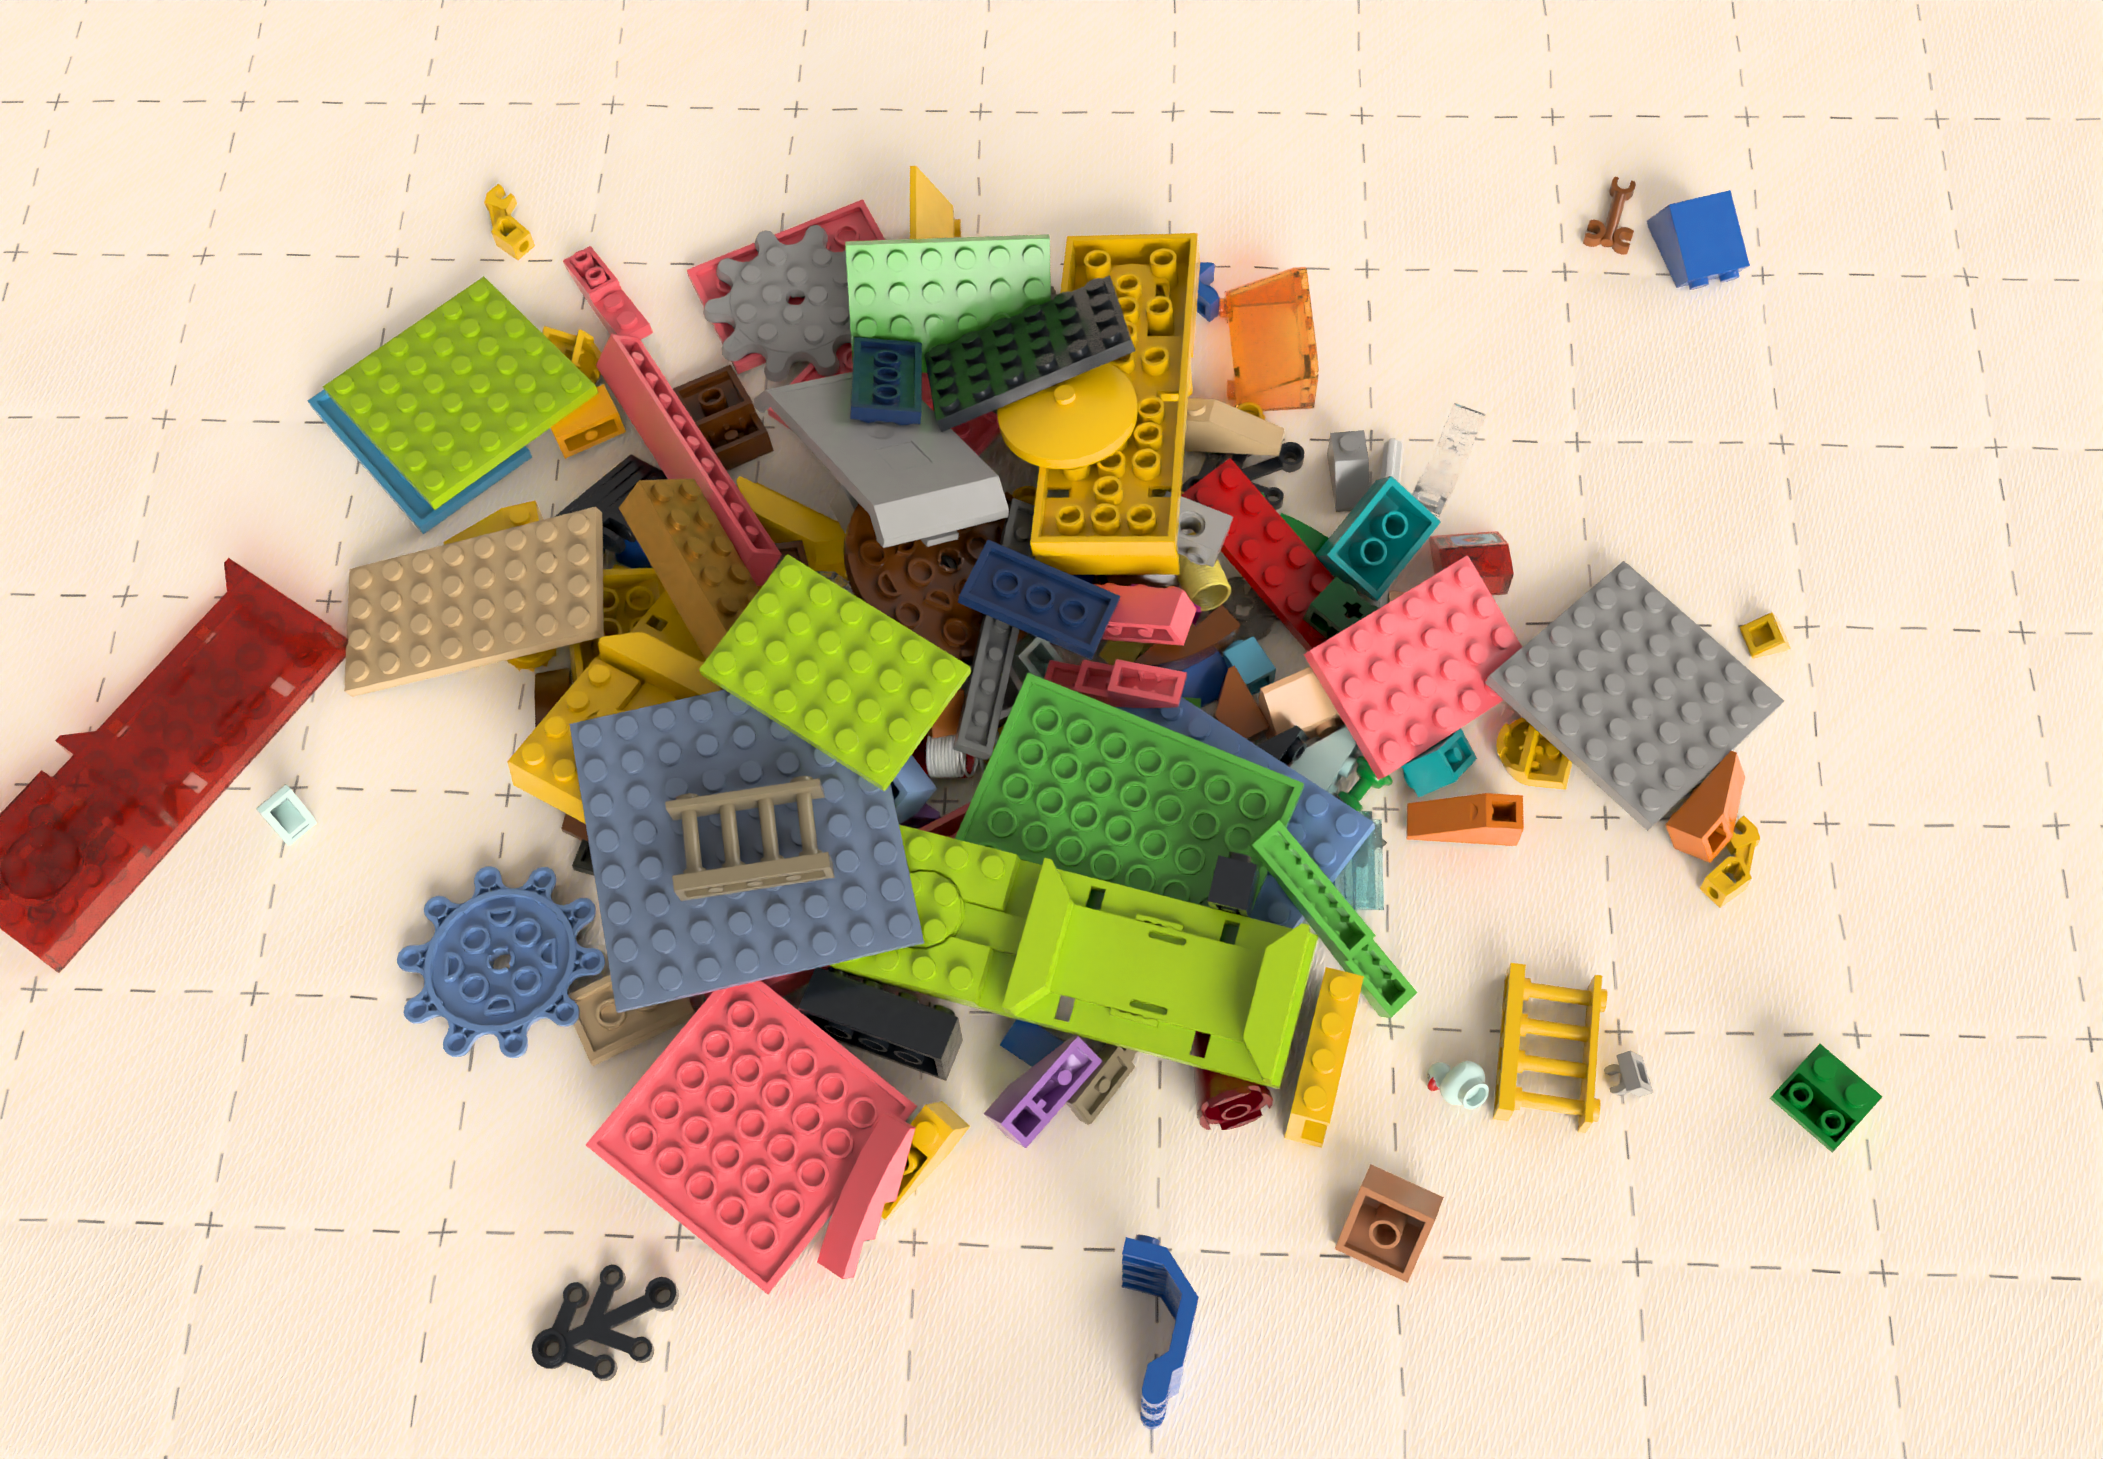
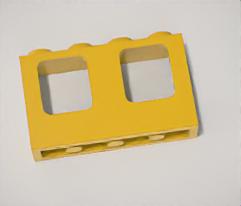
(1324, 1057)

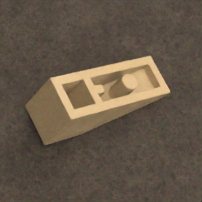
(1225, 429)

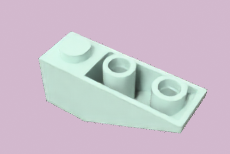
(1328, 760)

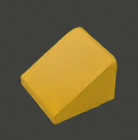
(1764, 636)

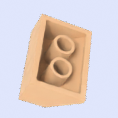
(1299, 702)

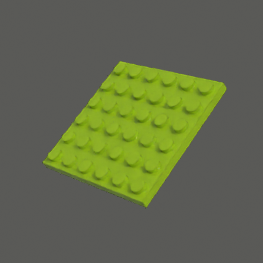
(460, 391)

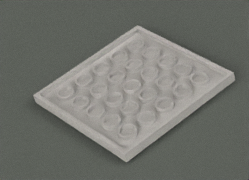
(1634, 694)

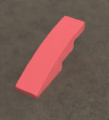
(1121, 684)
(869, 1186)

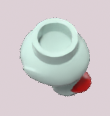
(1459, 1085)

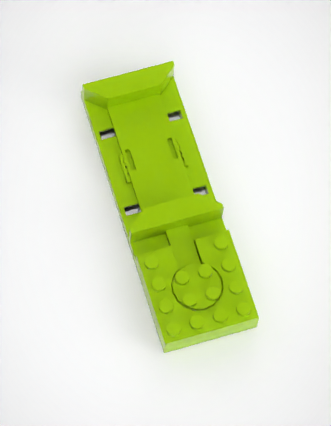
(1139, 969)

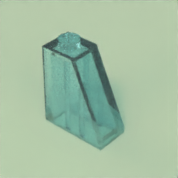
(1363, 875)

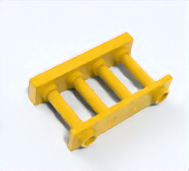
(1513, 1061)

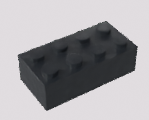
(883, 1022)

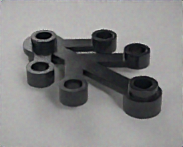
(1288, 450)
(598, 1325)

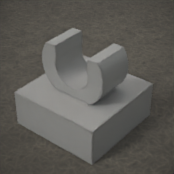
(1633, 1073)

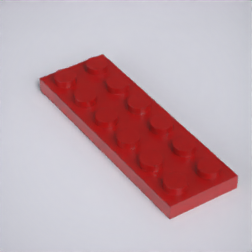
(1265, 549)

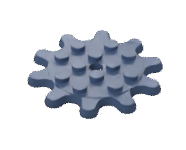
(473, 935)

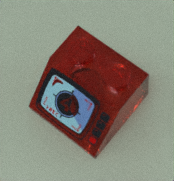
(1486, 551)

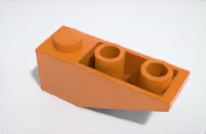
(1710, 813)
(1468, 819)

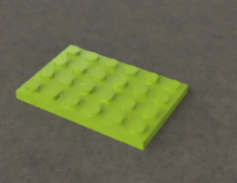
(835, 672)

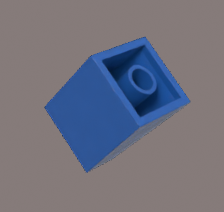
(1700, 240)

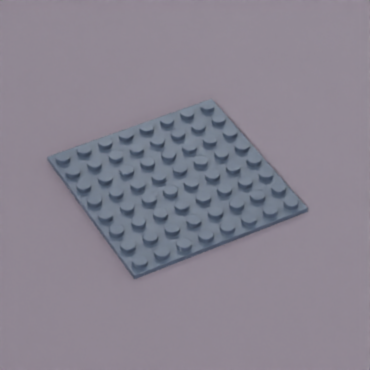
(692, 947)

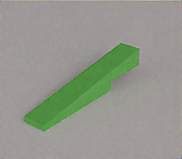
(1333, 919)

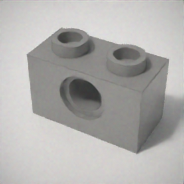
(1210, 530)

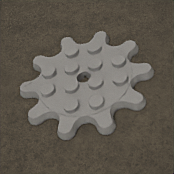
(761, 309)

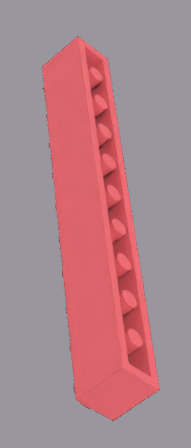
(682, 448)

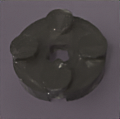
(1260, 617)

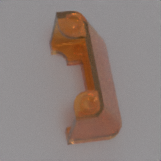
(1272, 342)

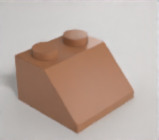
(1389, 1223)

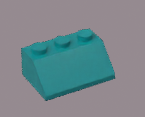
(1378, 538)

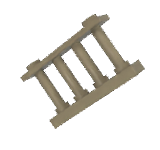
(773, 868)

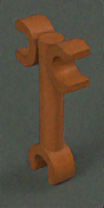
(1609, 234)

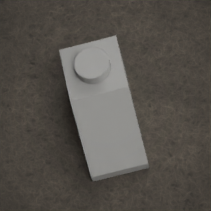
(1348, 468)

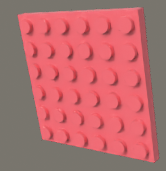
(748, 1128)

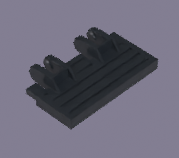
(608, 496)

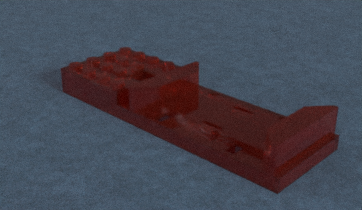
(120, 803)

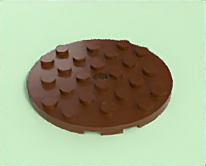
(915, 587)

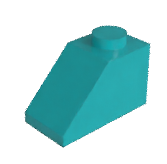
(1439, 764)

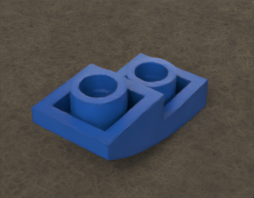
(1030, 1042)

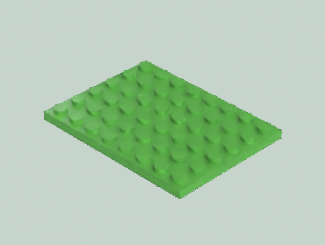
(1120, 797)

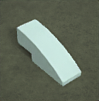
(286, 815)

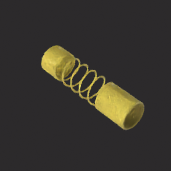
(1202, 583)

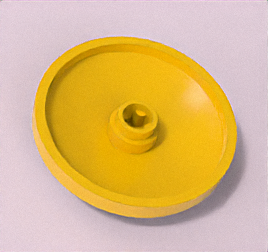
(1072, 420)

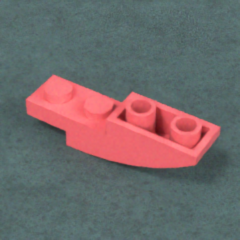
(605, 295)

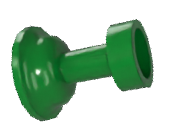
(1366, 780)

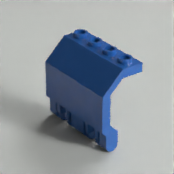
(1155, 1272)

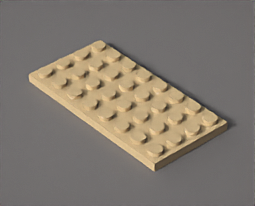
(475, 602)

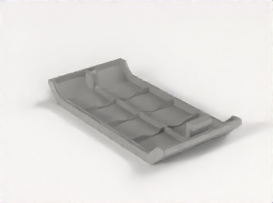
(903, 475)

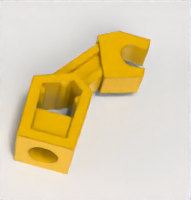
(519, 239)
(1718, 885)

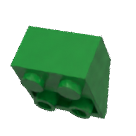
(1826, 1097)

